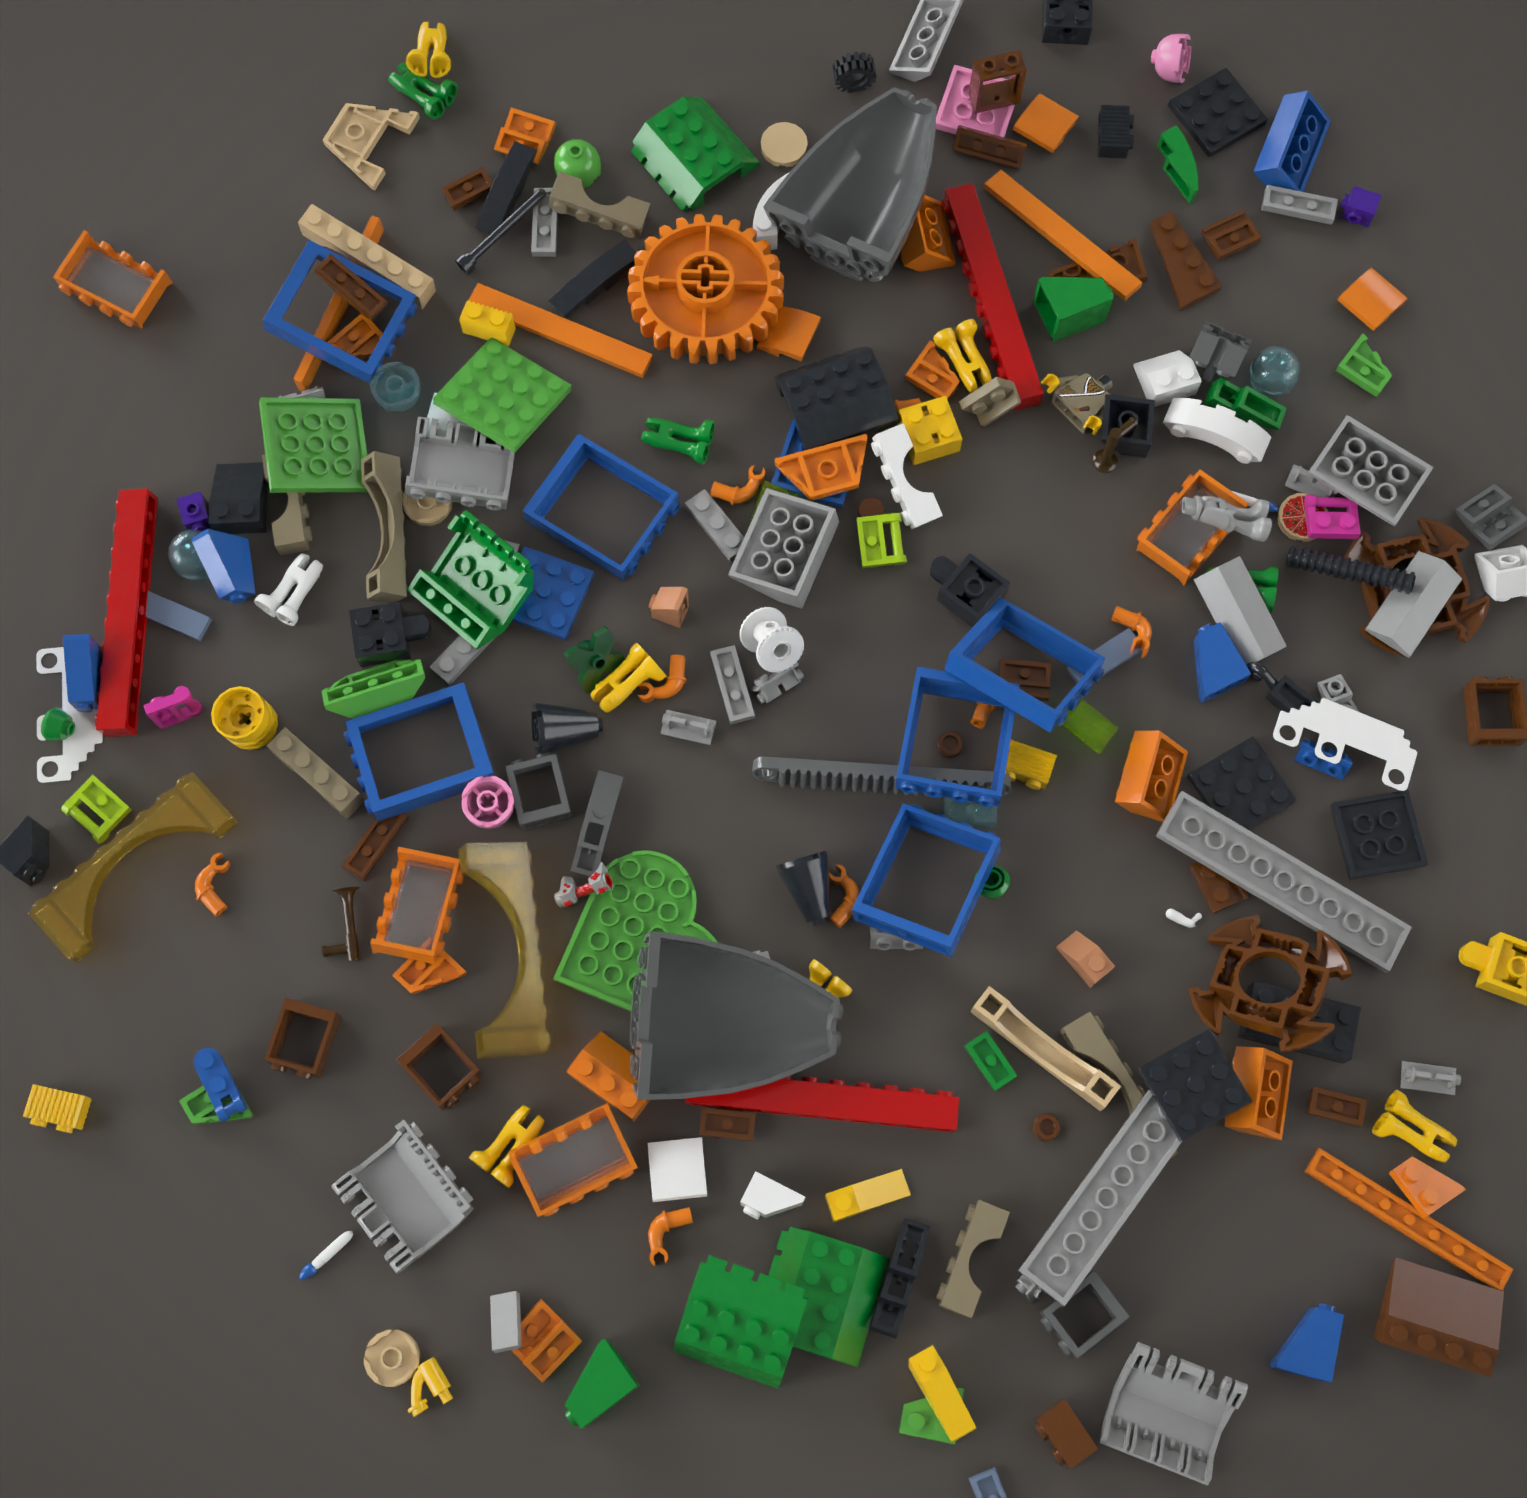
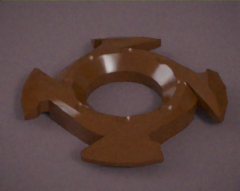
(1436, 541)
(1288, 1019)

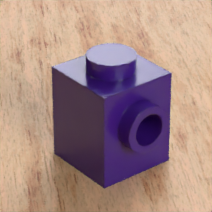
(1360, 206)
(194, 511)

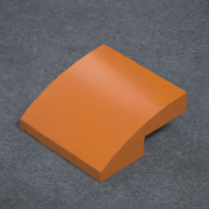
(1045, 123)
(527, 130)
(1372, 299)
(791, 333)
(545, 1341)

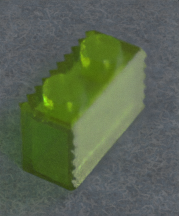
(1090, 726)

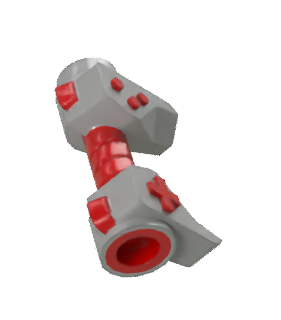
(569, 892)

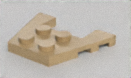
(357, 133)

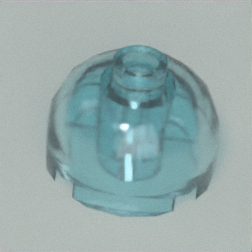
(1274, 371)
(396, 387)
(184, 556)

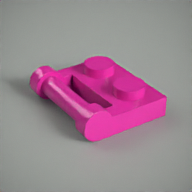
(1331, 524)
(165, 710)

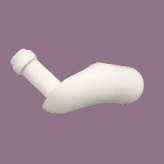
(1181, 919)

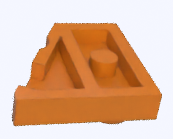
(358, 337)
(932, 373)
(420, 976)
(1424, 1186)

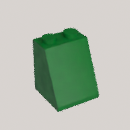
(1071, 304)
(600, 1386)

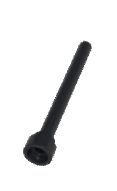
(468, 261)

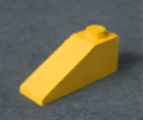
(867, 1195)
(941, 1393)

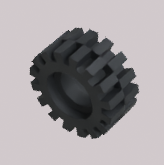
(854, 72)

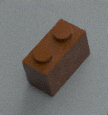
(1065, 1434)

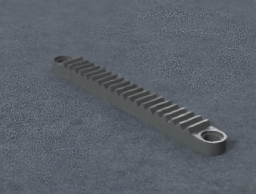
(861, 774)

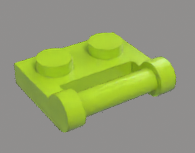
(873, 542)
(102, 802)

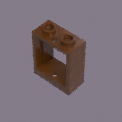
(1007, 91)
(1496, 737)
(282, 1026)
(421, 1048)

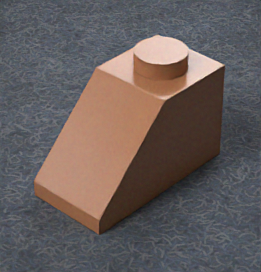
(670, 605)
(1085, 958)

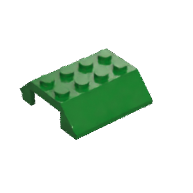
(690, 151)
(475, 582)
(840, 1291)
(740, 1321)

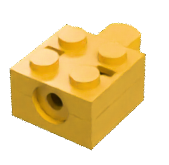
(931, 430)
(1500, 966)

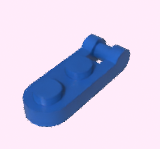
(218, 1083)

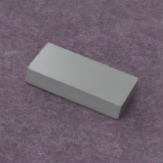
(505, 1321)

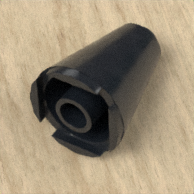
(562, 726)
(809, 886)

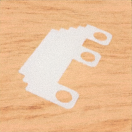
(1346, 726)
(85, 733)

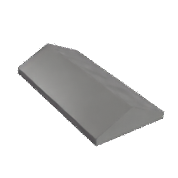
(925, 38)
(1241, 610)
(1407, 617)

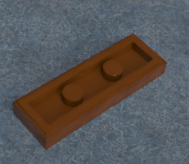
(989, 146)
(350, 287)
(373, 845)

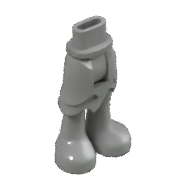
(1228, 517)

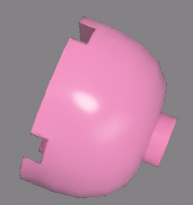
(1172, 57)
(487, 802)

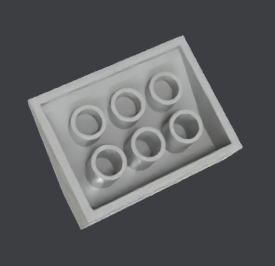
(1370, 470)
(785, 547)

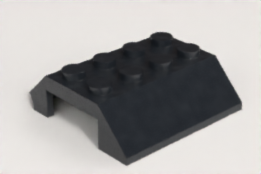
(838, 397)

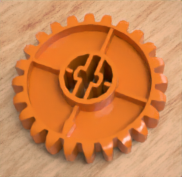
(705, 289)

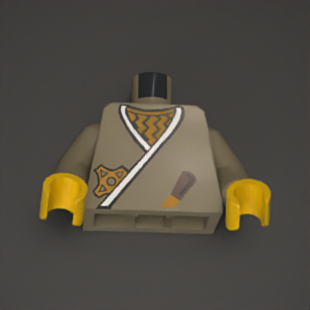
(1080, 399)

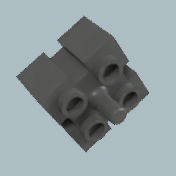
(1219, 351)

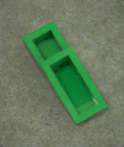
(1179, 162)
(1246, 403)

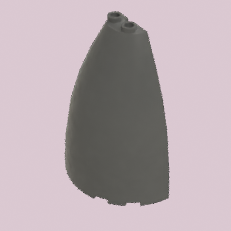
(860, 187)
(722, 1019)

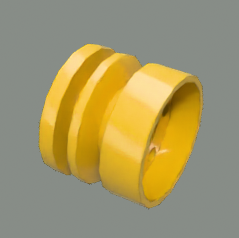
(233, 711)

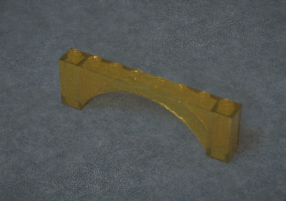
(506, 874)
(69, 909)

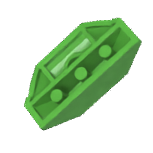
(374, 688)

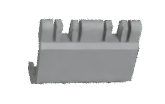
(459, 468)
(407, 1194)
(1169, 1413)

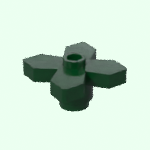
(593, 658)

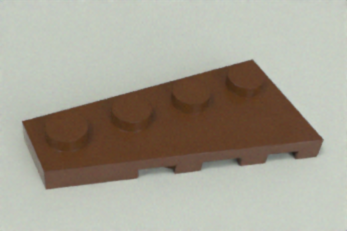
(1126, 255)
(1188, 271)

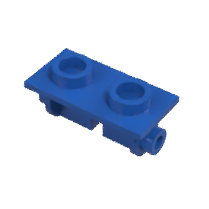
(1307, 756)

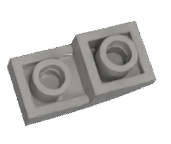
(1337, 690)

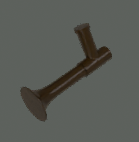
(1105, 460)
(351, 947)

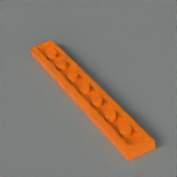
(1062, 235)
(332, 317)
(565, 331)
(1408, 1221)

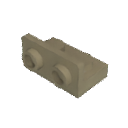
(991, 400)

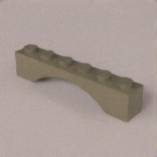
(383, 481)
(1089, 1042)

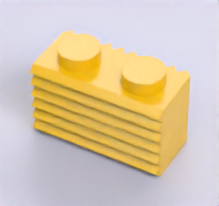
(487, 323)
(1029, 765)
(56, 1107)

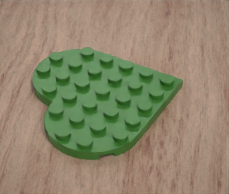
(646, 896)

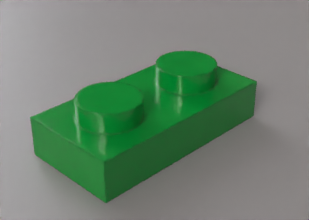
(990, 1061)

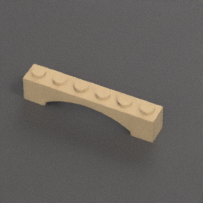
(334, 234)
(1069, 1069)

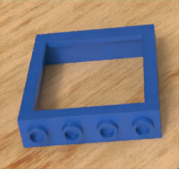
(365, 371)
(560, 478)
(1039, 634)
(948, 685)
(430, 792)
(942, 827)

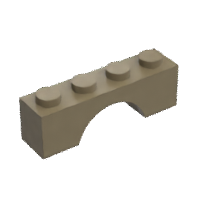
(624, 217)
(290, 529)
(316, 773)
(960, 1292)

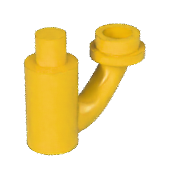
(435, 1379)

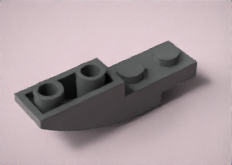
(596, 823)

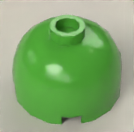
(578, 160)

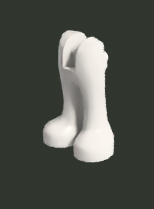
(294, 575)

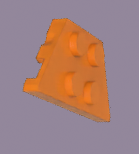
(826, 468)

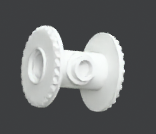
(771, 639)

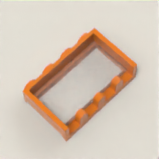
(111, 280)
(1177, 539)
(418, 906)
(573, 1160)

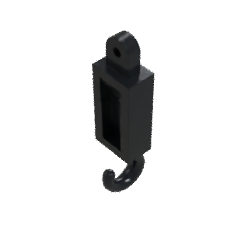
(1284, 693)

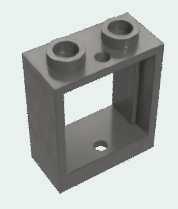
(545, 815)
(1107, 1300)

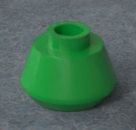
(57, 725)
(996, 884)

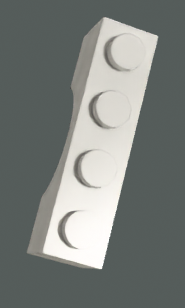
(916, 505)

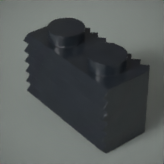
(1114, 132)

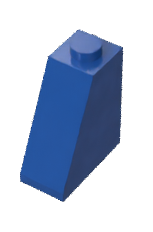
(227, 564)
(1217, 662)
(82, 668)
(1312, 1345)

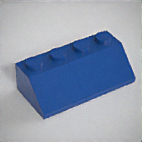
(1293, 142)

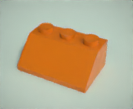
(929, 239)
(1151, 775)
(605, 1071)
(1267, 1082)

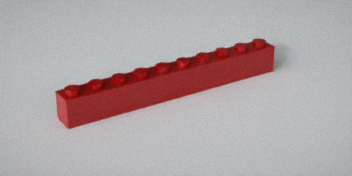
(991, 293)
(126, 613)
(843, 1103)

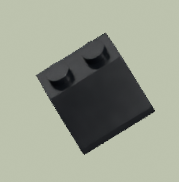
(1118, 411)
(26, 851)

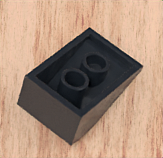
(238, 499)

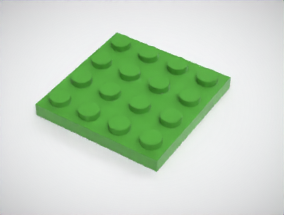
(502, 394)
(313, 444)

